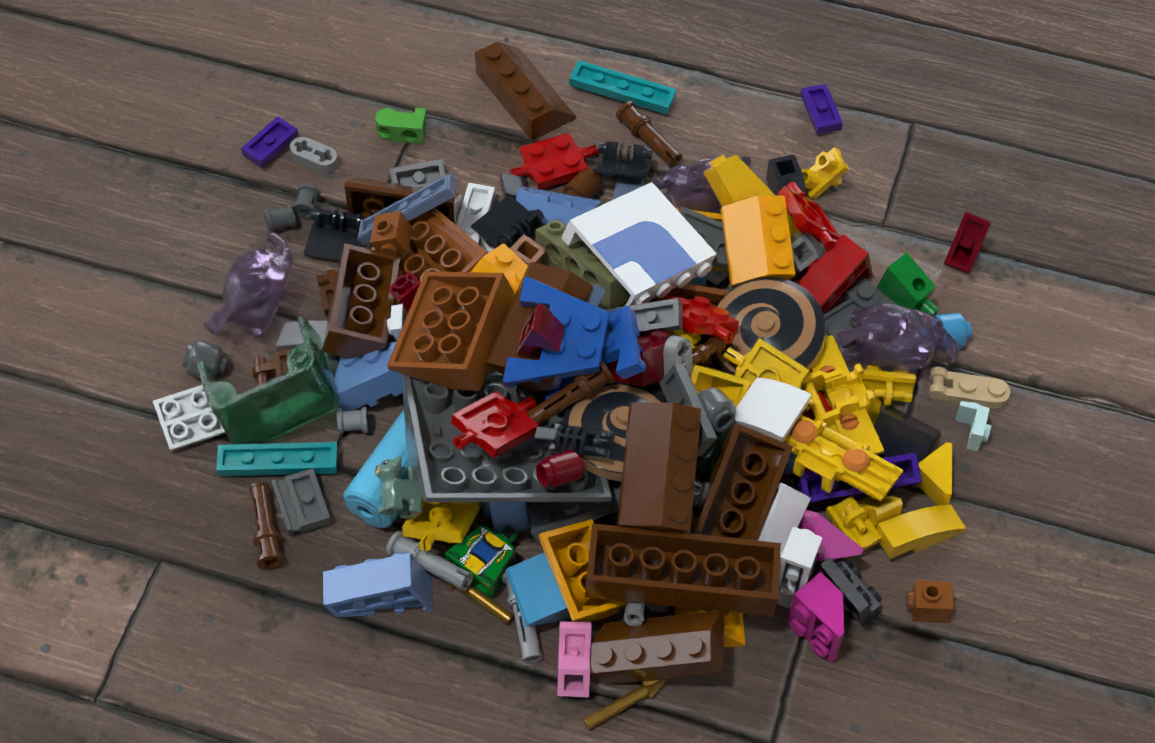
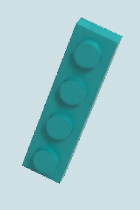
(622, 87)
(276, 458)

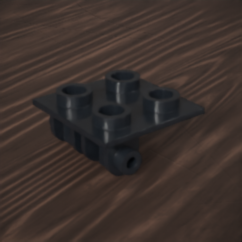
(633, 169)
(508, 222)
(331, 232)

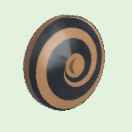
(779, 315)
(609, 412)

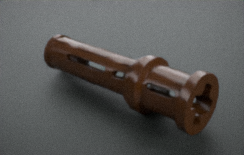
(641, 126)
(582, 386)
(266, 536)

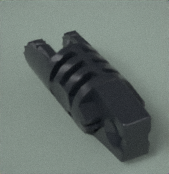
(575, 438)

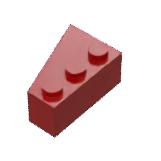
(836, 272)

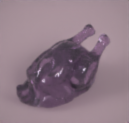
(689, 186)
(254, 288)
(896, 337)

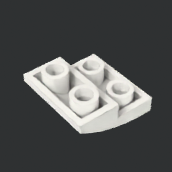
(771, 407)
(187, 418)

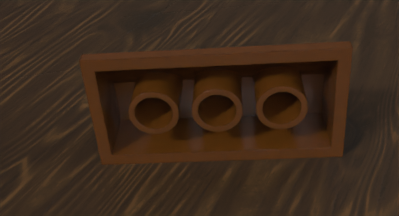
(521, 90)
(372, 196)
(360, 302)
(517, 315)
(659, 467)
(741, 485)
(659, 648)

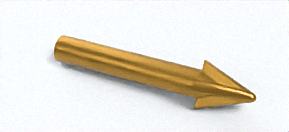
(486, 602)
(648, 689)

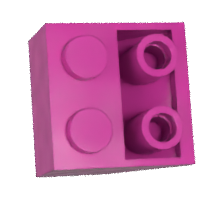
(819, 616)

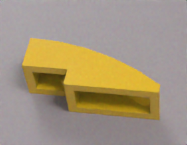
(919, 529)

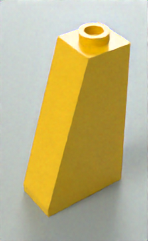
(735, 182)

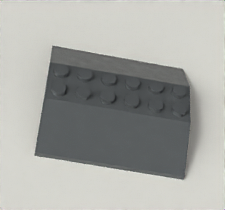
(471, 473)

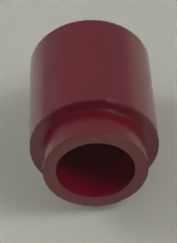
(560, 469)

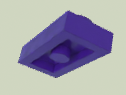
(821, 109)
(269, 142)

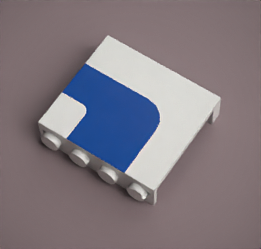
(643, 243)

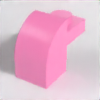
(574, 659)

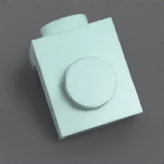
(977, 416)

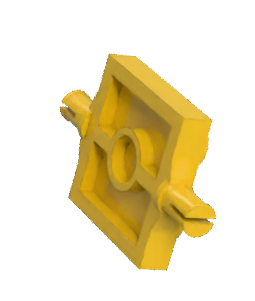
(768, 363)
(441, 522)

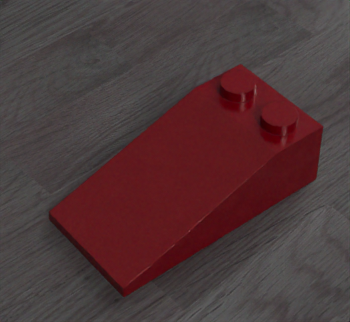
(652, 356)

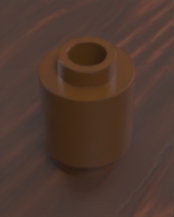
(584, 184)

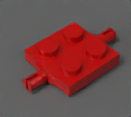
(553, 160)
(809, 216)
(704, 318)
(494, 424)

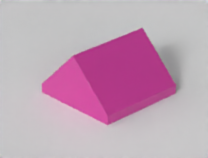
(834, 542)

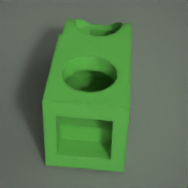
(401, 125)

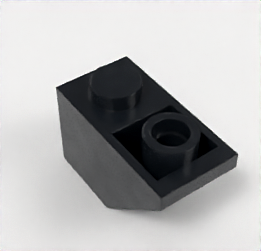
(782, 172)

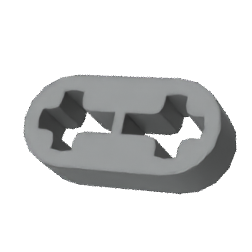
(314, 154)
(678, 351)

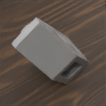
(804, 250)

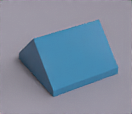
(537, 591)

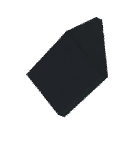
(904, 434)

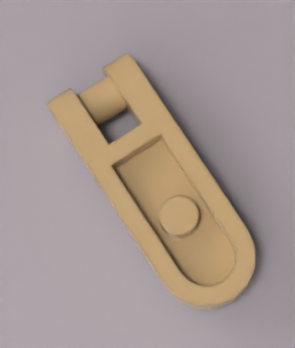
(968, 388)

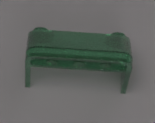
(281, 403)

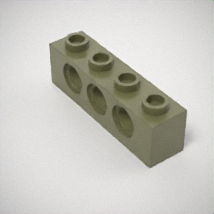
(580, 261)

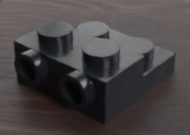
(859, 600)

